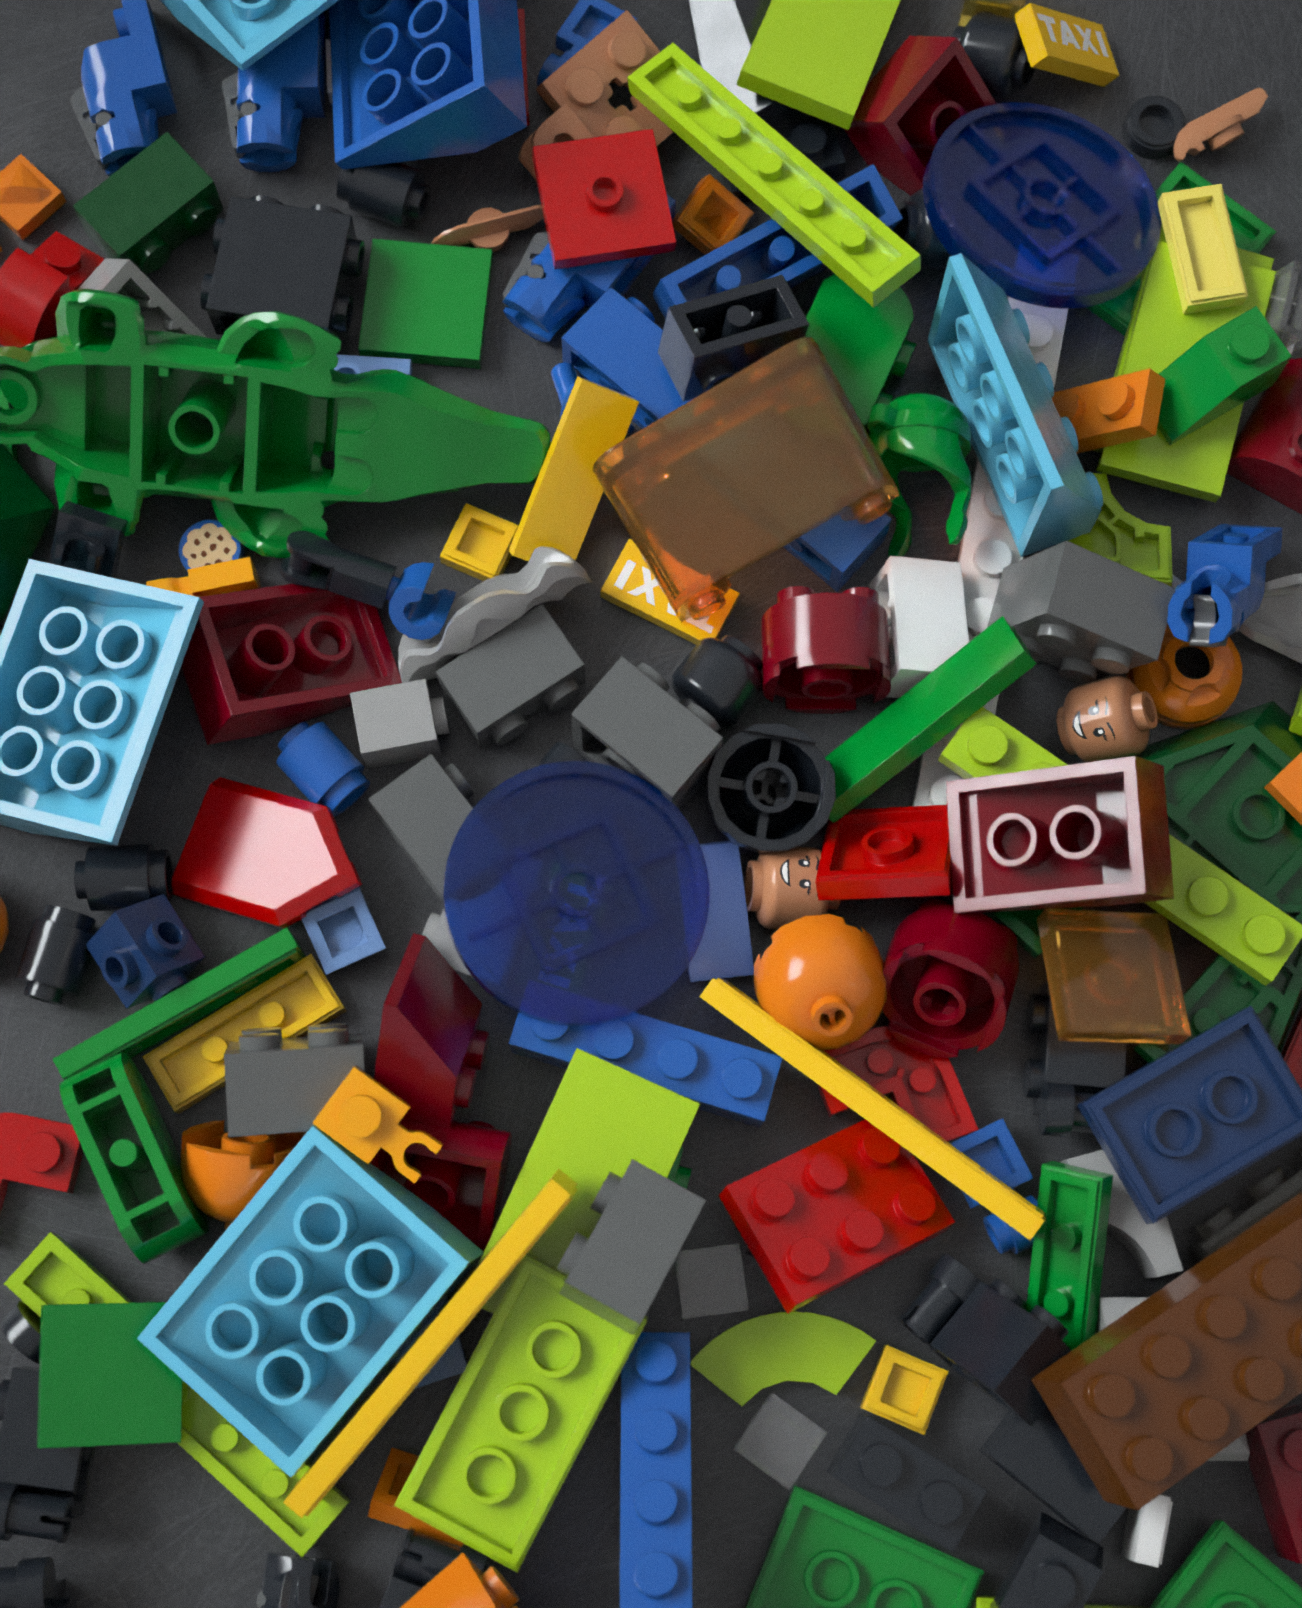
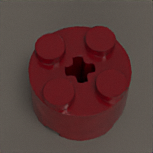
(825, 649)
(949, 980)

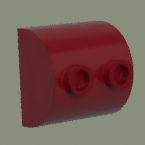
(1270, 443)
(462, 1178)

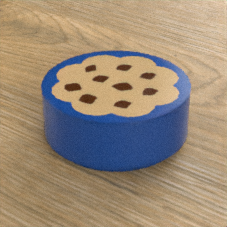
(208, 544)

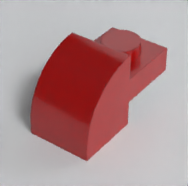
(34, 285)

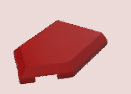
(262, 855)

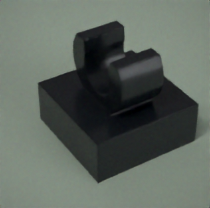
(88, 540)

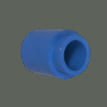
(322, 766)

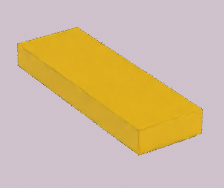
(566, 485)
(193, 1061)

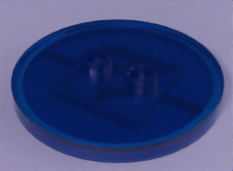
(1042, 204)
(576, 893)

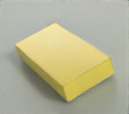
(1202, 249)

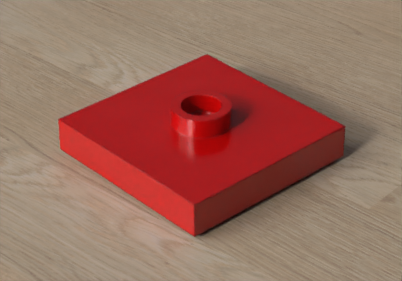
(603, 198)
(886, 854)

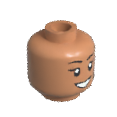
(1106, 720)
(783, 887)

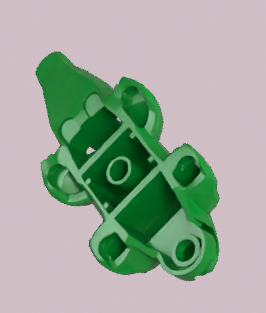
(242, 422)

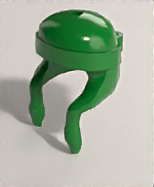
(924, 435)

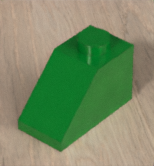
(1220, 374)

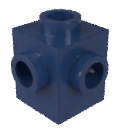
(145, 951)

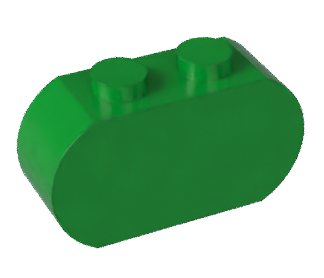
(862, 341)
(132, 1157)

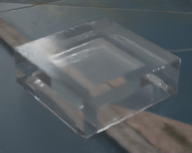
(711, 1281)
(780, 1440)

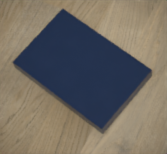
(1197, 1115)

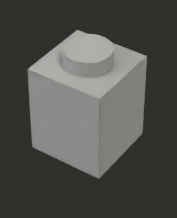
(398, 723)

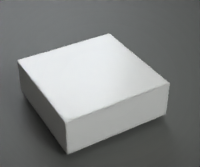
(1147, 1532)

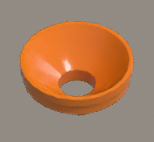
(1187, 701)

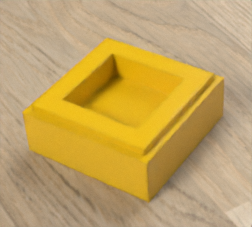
(479, 544)
(904, 1389)

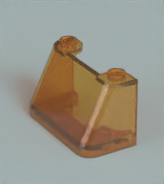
(743, 475)

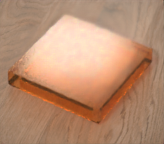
(1113, 977)

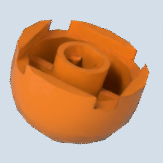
(822, 980)
(229, 1171)

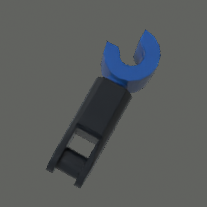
(328, 567)

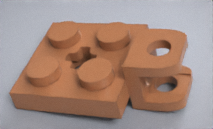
(581, 91)

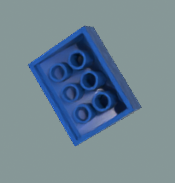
(423, 78)

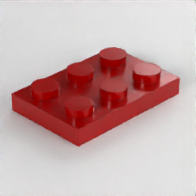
(834, 1212)

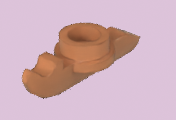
(1219, 126)
(490, 227)

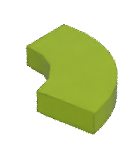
(1128, 539)
(780, 1350)

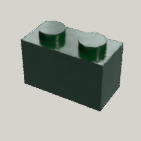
(150, 205)

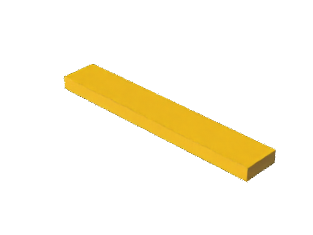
(876, 1108)
(431, 1344)

